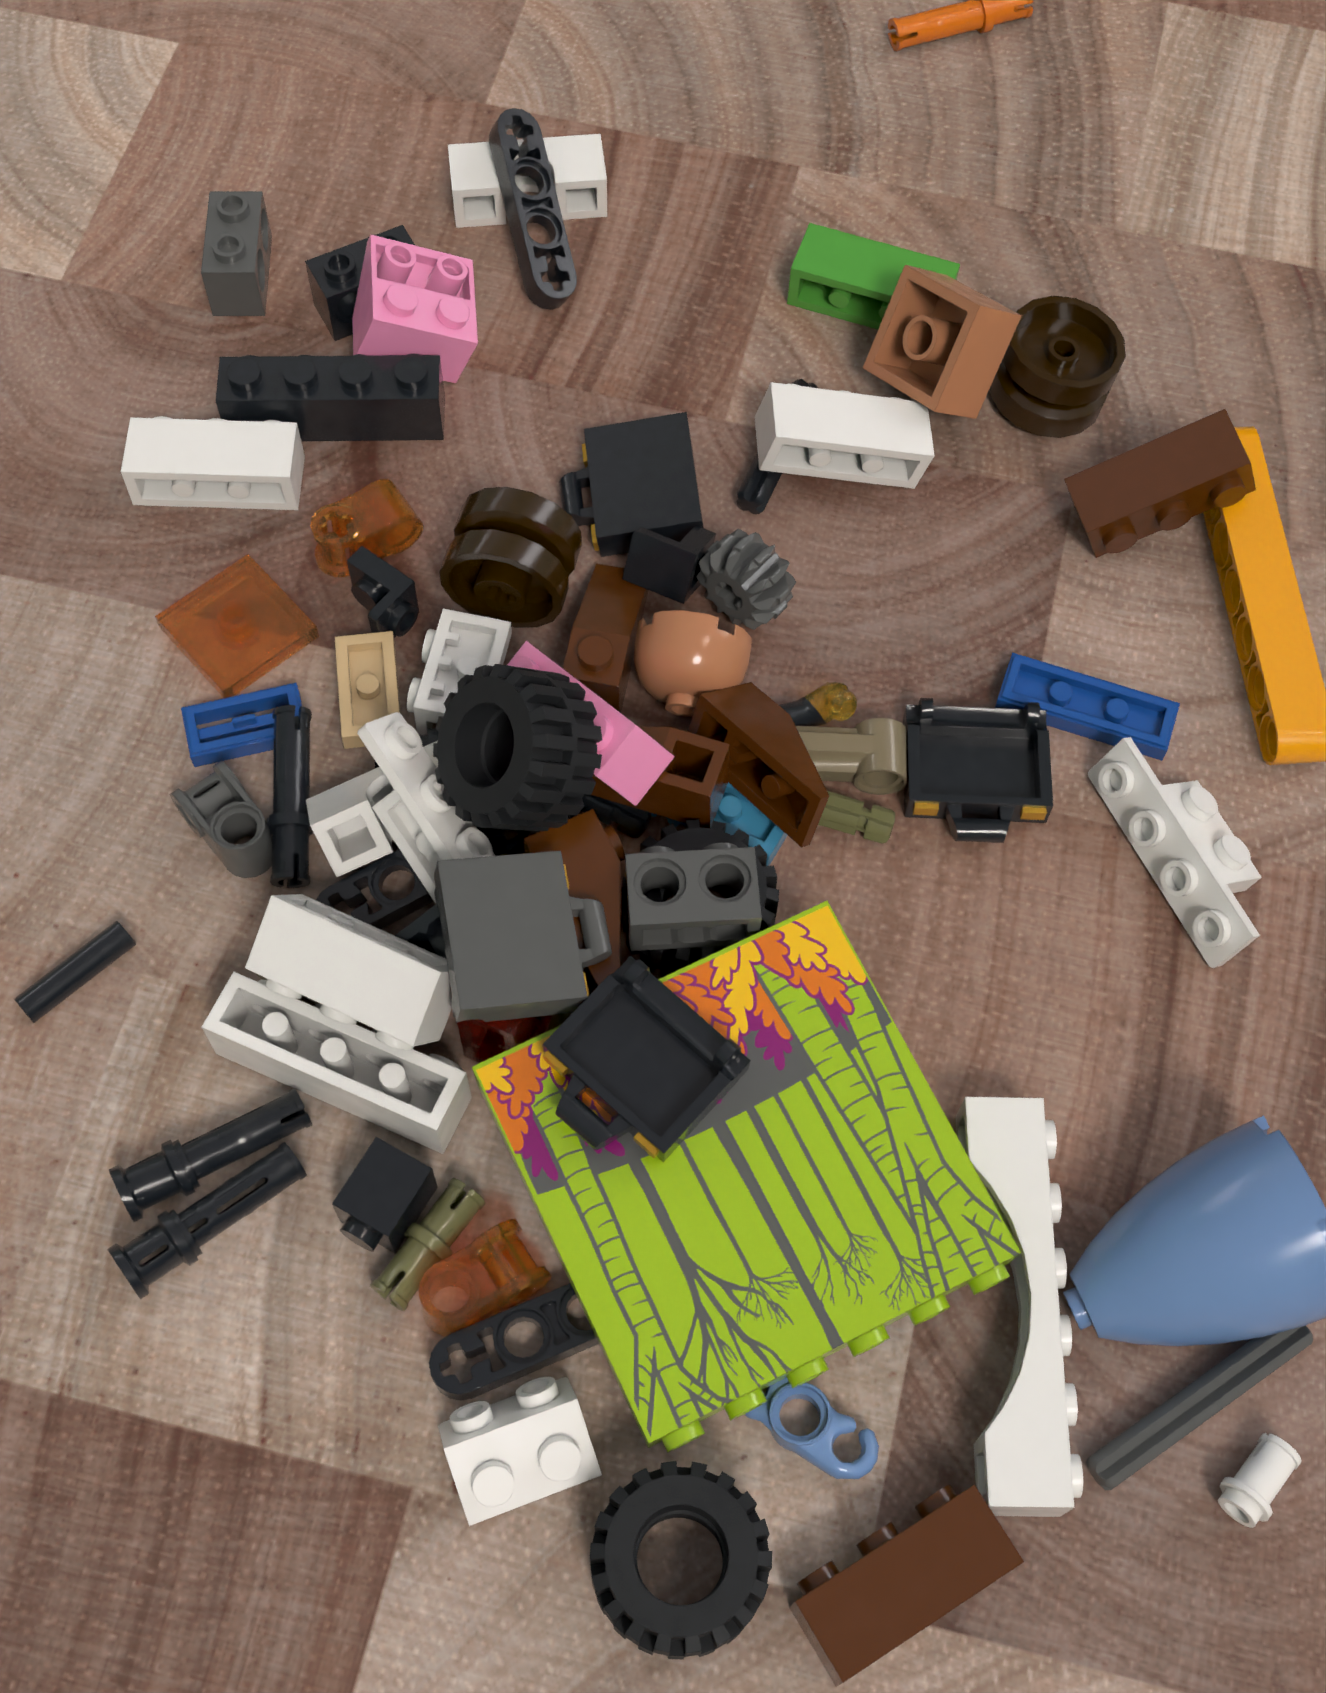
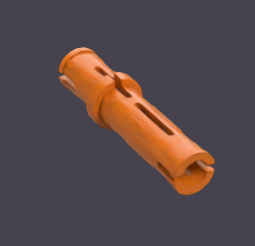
(954, 20)

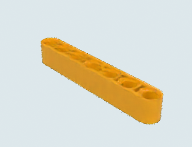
(1269, 620)

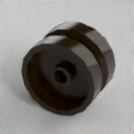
(1058, 367)
(511, 557)

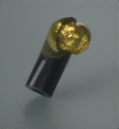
(822, 705)

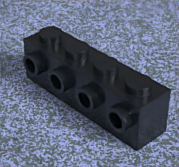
(337, 395)

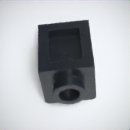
(384, 592)

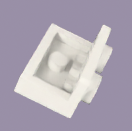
(518, 1448)

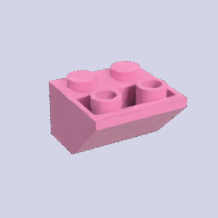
(415, 305)

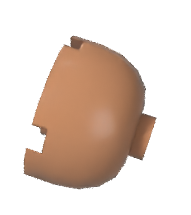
(687, 657)

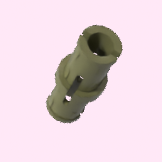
(427, 1243)

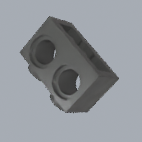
(237, 253)
(693, 914)

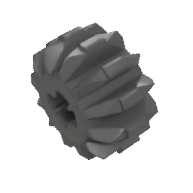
(746, 579)

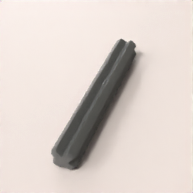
(1194, 1405)

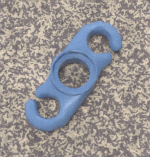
(818, 1445)

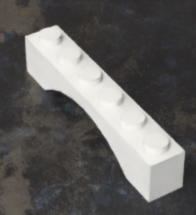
(1025, 1448)

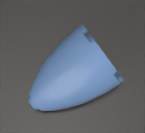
(1210, 1249)

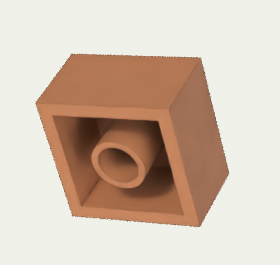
(941, 342)

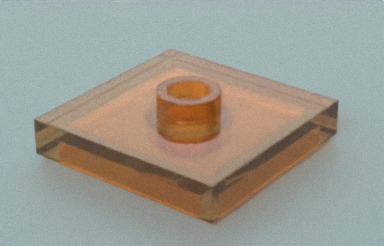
(237, 626)

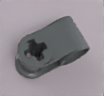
(222, 814)

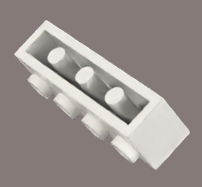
(338, 1062)

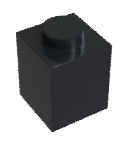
(383, 1197)

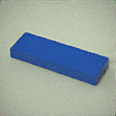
(1090, 705)

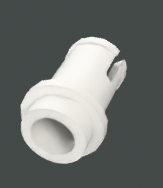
(1258, 1481)

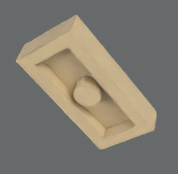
(365, 681)

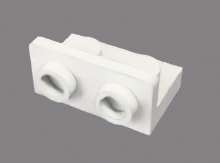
(450, 653)

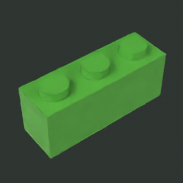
(852, 274)

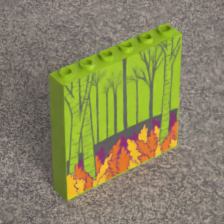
(786, 1217)

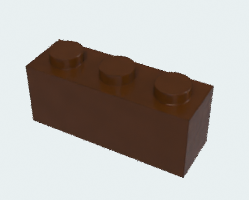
(1161, 484)
(903, 1581)

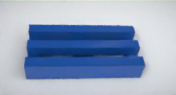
(245, 733)

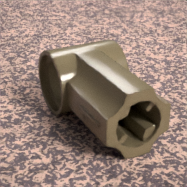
(868, 755)

